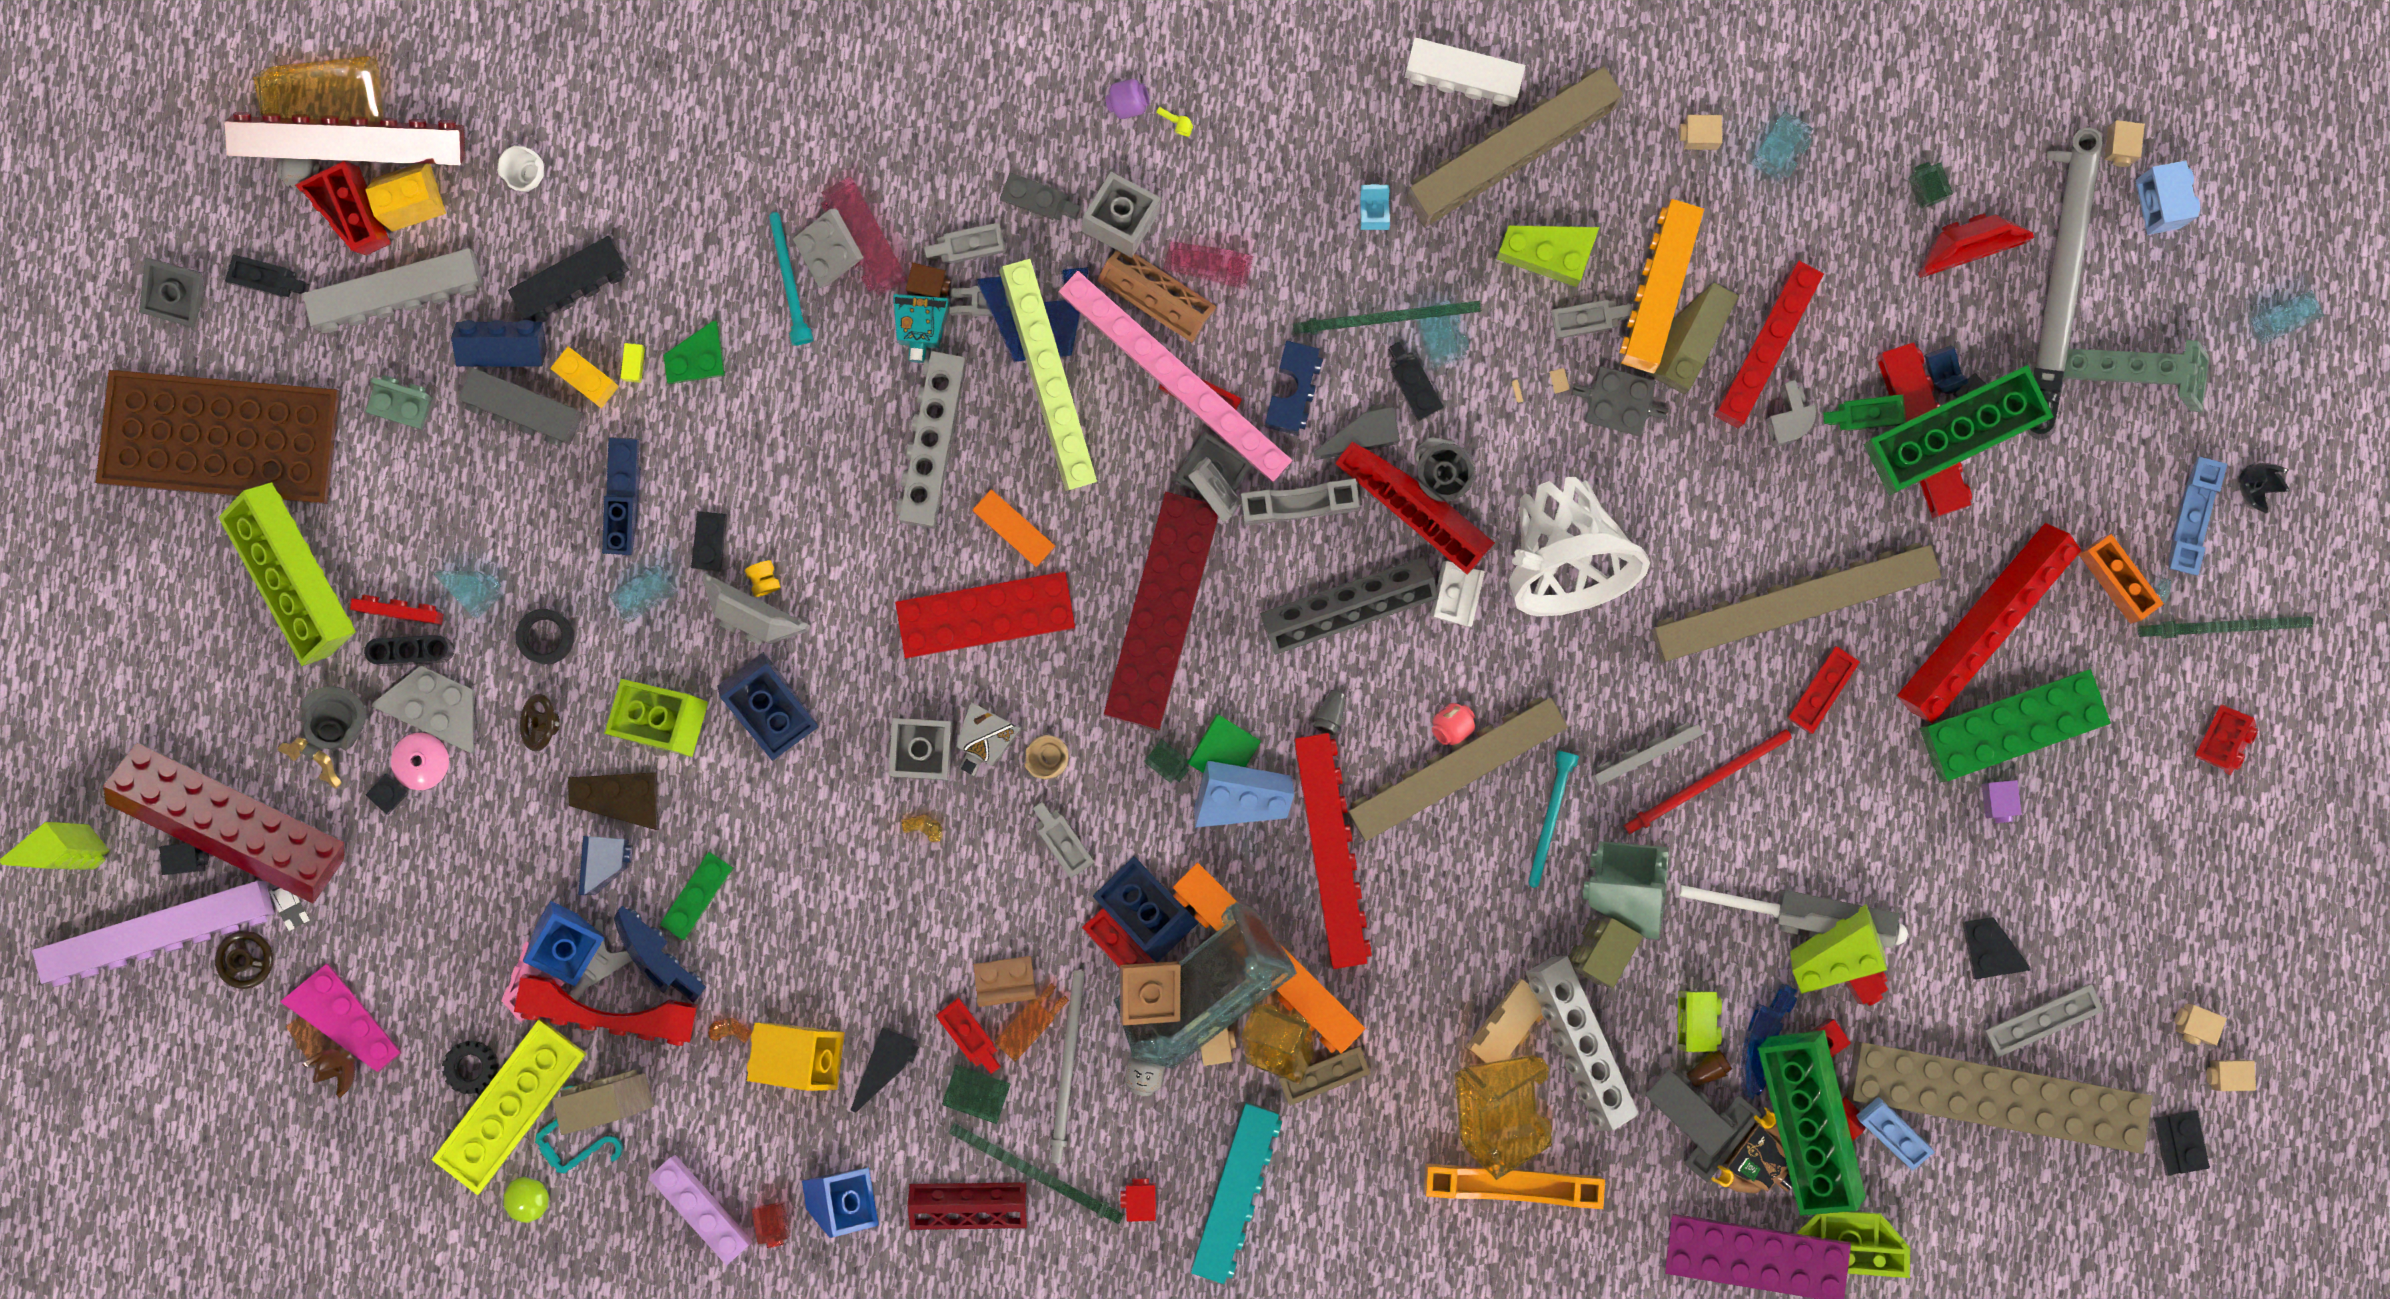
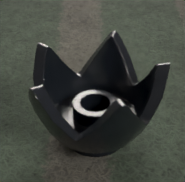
(2259, 480)

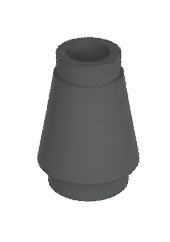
(1331, 713)

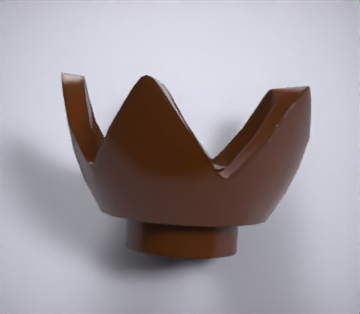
(334, 1064)

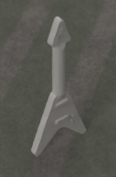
(600, 966)

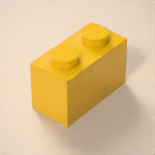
(584, 377)

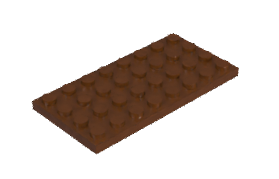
(217, 436)

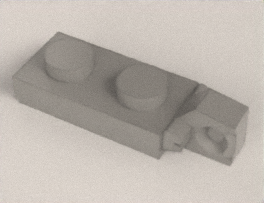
(967, 244)
(1588, 318)
(1062, 841)

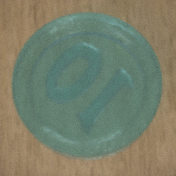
(2163, 589)

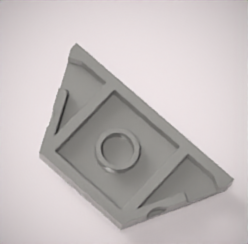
(434, 706)

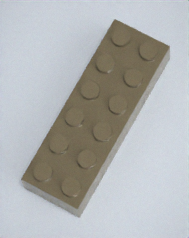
(602, 1101)

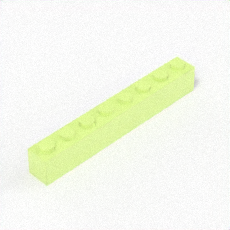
(1047, 374)

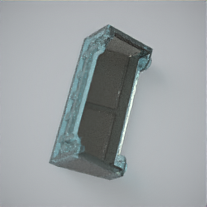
(1216, 988)

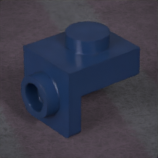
(1945, 370)

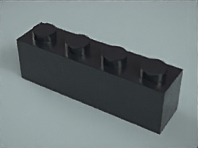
(569, 280)

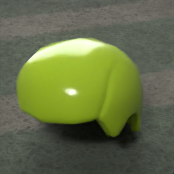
(525, 1199)

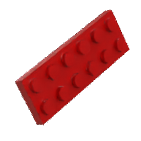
(985, 615)

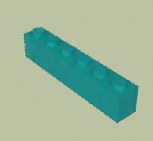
(1234, 1193)

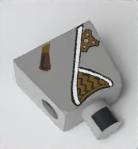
(984, 738)

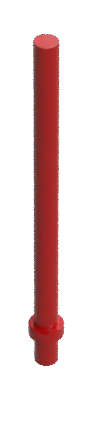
(1645, 818)

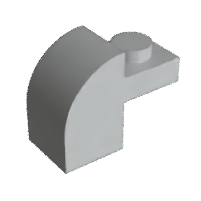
(1796, 421)

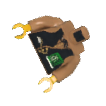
(1757, 1160)

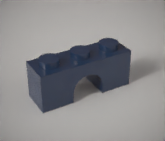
(1288, 413)

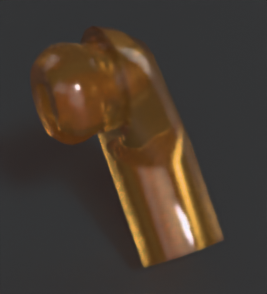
(729, 1027)

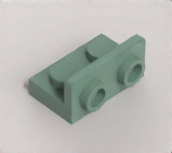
(399, 403)

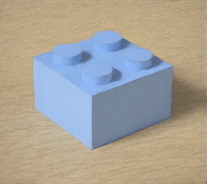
(2167, 197)

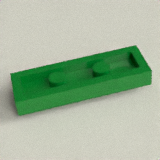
(696, 896)

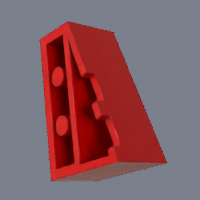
(344, 203)

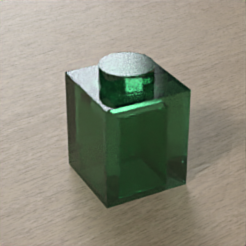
(1930, 184)
(1167, 762)

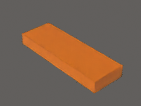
(1013, 528)

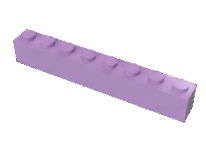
(153, 932)

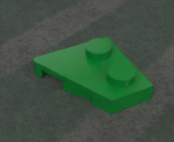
(696, 357)

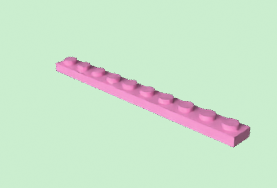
(1175, 376)

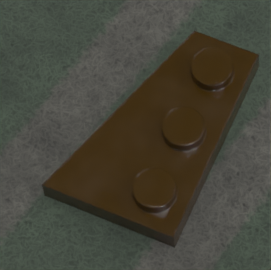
(618, 796)

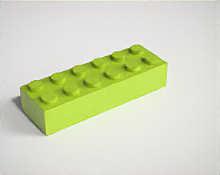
(286, 574)

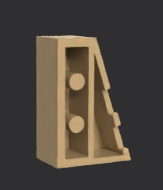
(1507, 1024)

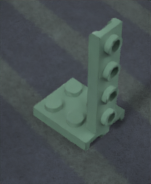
(2185, 369)

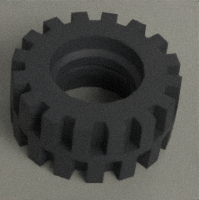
(452, 1071)

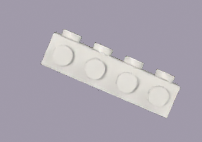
(1464, 72)

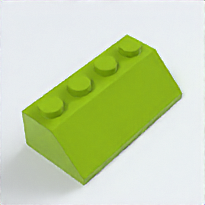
(59, 847)

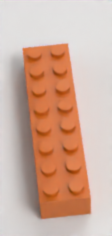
(1301, 991)

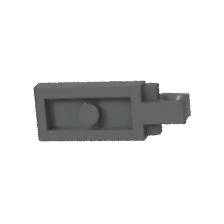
(1038, 198)

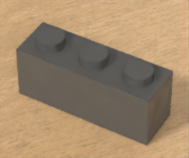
(1691, 1112)

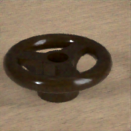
(542, 724)
(233, 959)

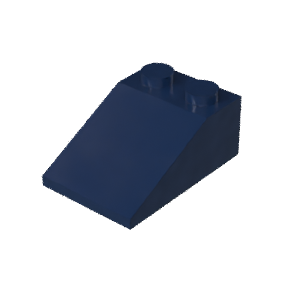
(767, 706)
(1145, 909)

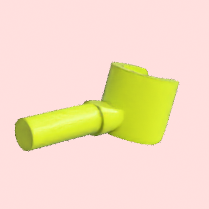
(1183, 123)

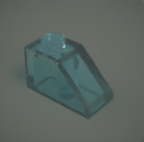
(471, 589)

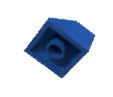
(562, 944)
(841, 1201)

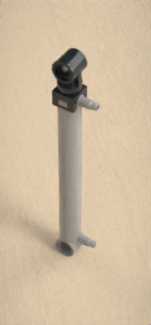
(2066, 269)

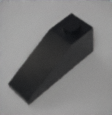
(887, 1060)

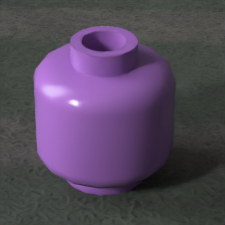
(1127, 98)

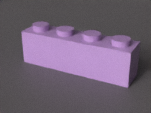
(700, 1209)

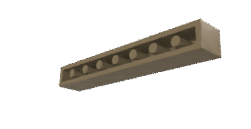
(1457, 769)

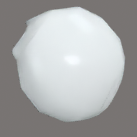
(516, 162)

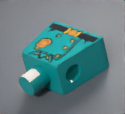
(919, 323)

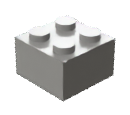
(1121, 214)
(921, 749)

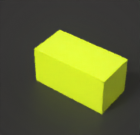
(632, 362)

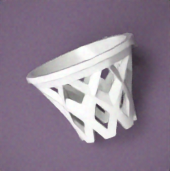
(1597, 536)

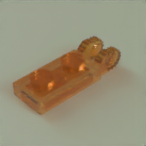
(1029, 1025)

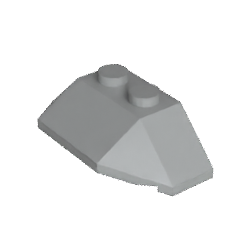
(750, 614)

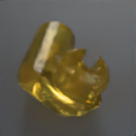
(926, 825)

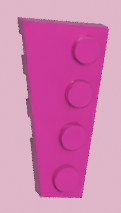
(338, 1014)

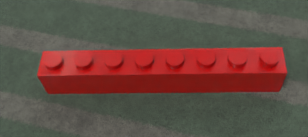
(1989, 622)
(1331, 852)

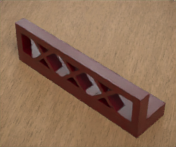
(967, 1201)

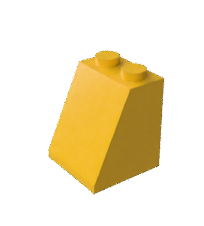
(405, 197)
(795, 1056)

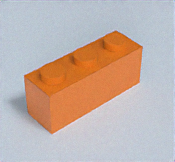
(2121, 579)

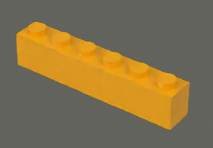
(1662, 285)

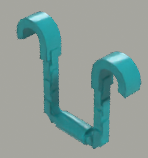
(553, 1159)

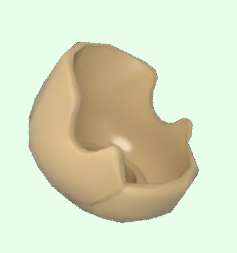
(1055, 753)

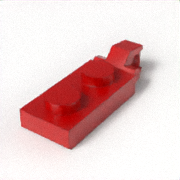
(969, 1035)

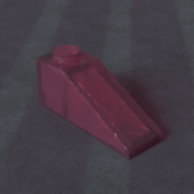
(1209, 264)

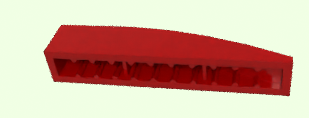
(1430, 518)

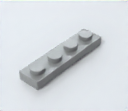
(1657, 747)
(2043, 1020)

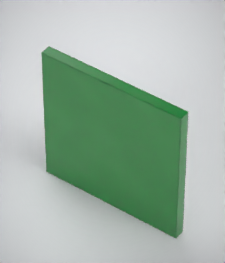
(1224, 744)

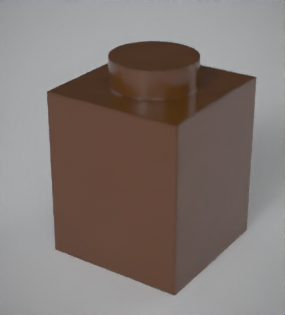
(928, 281)

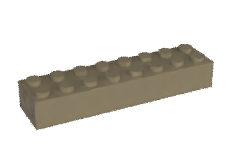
(1513, 146)

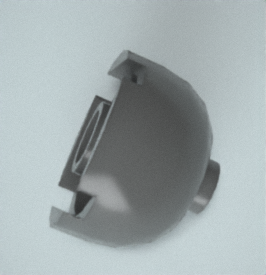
(1446, 472)

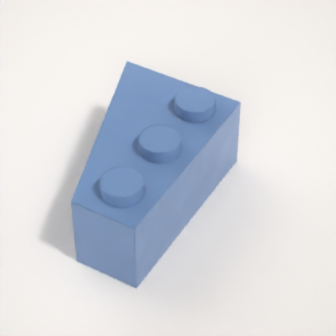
(1241, 795)

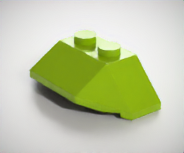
(1874, 1242)

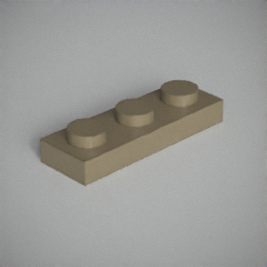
(1327, 1075)

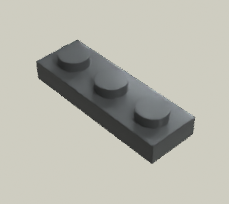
(1743, 1116)

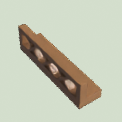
(1154, 297)

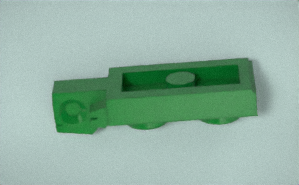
(1868, 413)

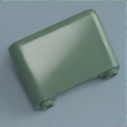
(1630, 885)

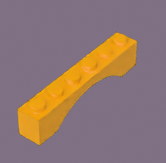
(1517, 1185)

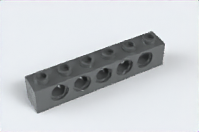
(1349, 605)

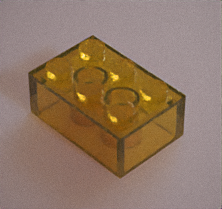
(1278, 1042)

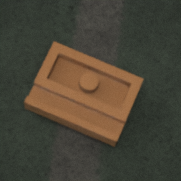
(1004, 981)

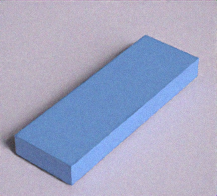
(1895, 1133)

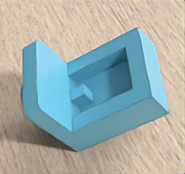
(1374, 207)

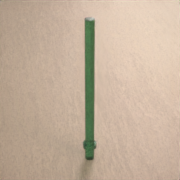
(1315, 325)
(1037, 1174)

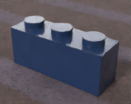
(499, 344)

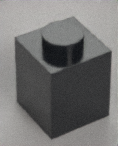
(182, 859)

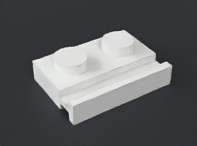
(1457, 595)

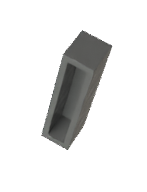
(520, 406)

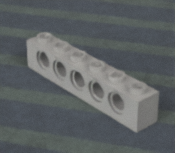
(953, 369)
(1594, 1051)

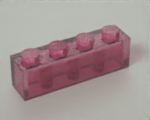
(879, 261)

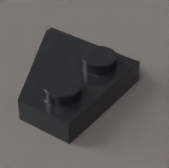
(1991, 950)

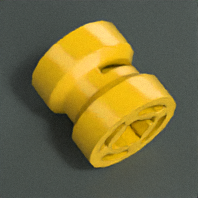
(762, 578)

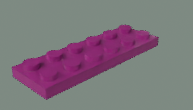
(1757, 1258)

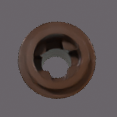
(1709, 1069)

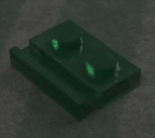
(976, 1094)

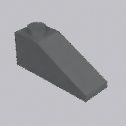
(1370, 430)

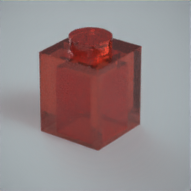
(771, 1224)

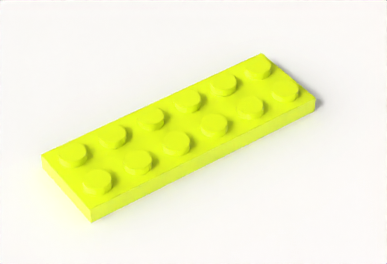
(509, 1106)

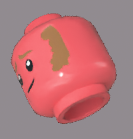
(1453, 724)

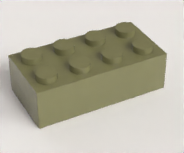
(1604, 951)

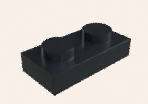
(709, 541)

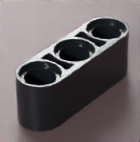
(395, 650)

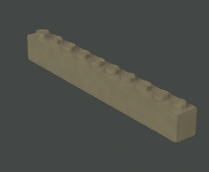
(1796, 603)

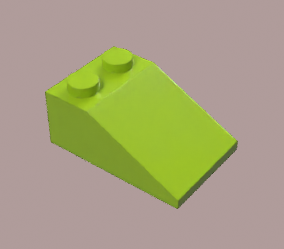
(656, 717)

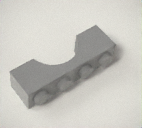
(1309, 502)

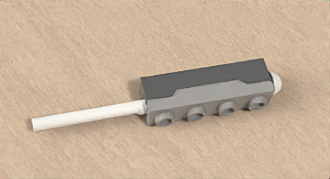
(1807, 912)

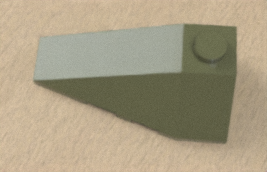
(1693, 337)

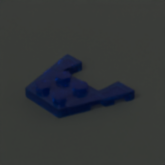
(1061, 316)

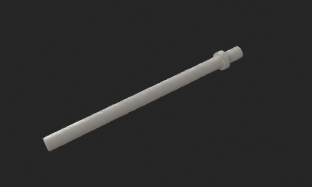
(1058, 1141)

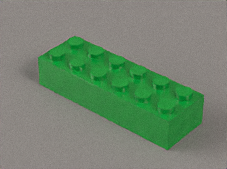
(1958, 430)
(2015, 726)
(1812, 1123)

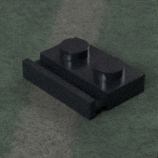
(2181, 1142)

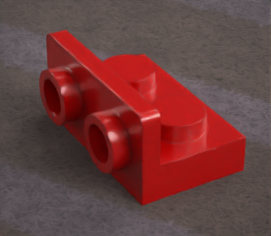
(2227, 739)

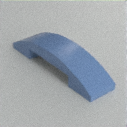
(2194, 515)

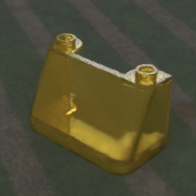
(322, 88)
(1500, 1112)

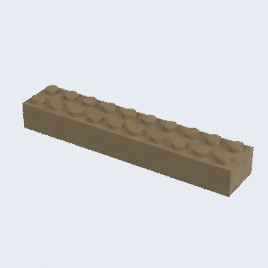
(1999, 1097)

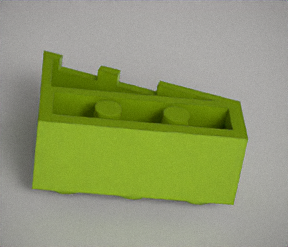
(1549, 250)
(1840, 954)

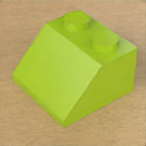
(1698, 1021)

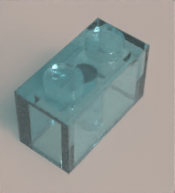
(1781, 147)
(2286, 317)
(1443, 339)
(643, 593)

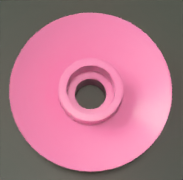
(433, 765)

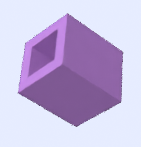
(2001, 800)

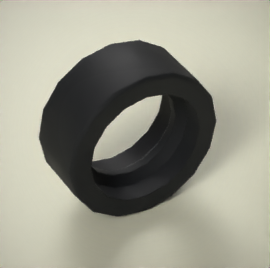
(544, 614)

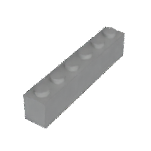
(393, 290)

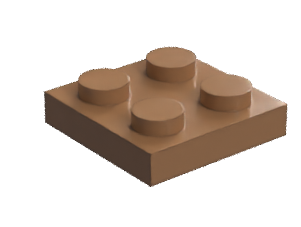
(1150, 993)

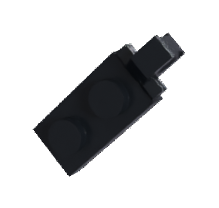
(264, 277)
(1414, 383)

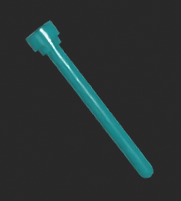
(800, 333)
(1564, 764)

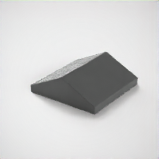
(171, 292)

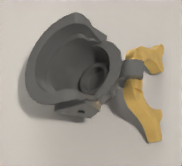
(331, 722)

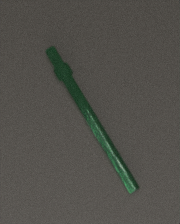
(2170, 629)

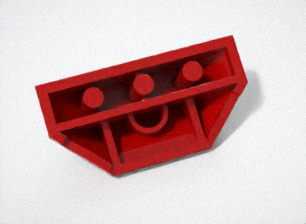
(1972, 242)

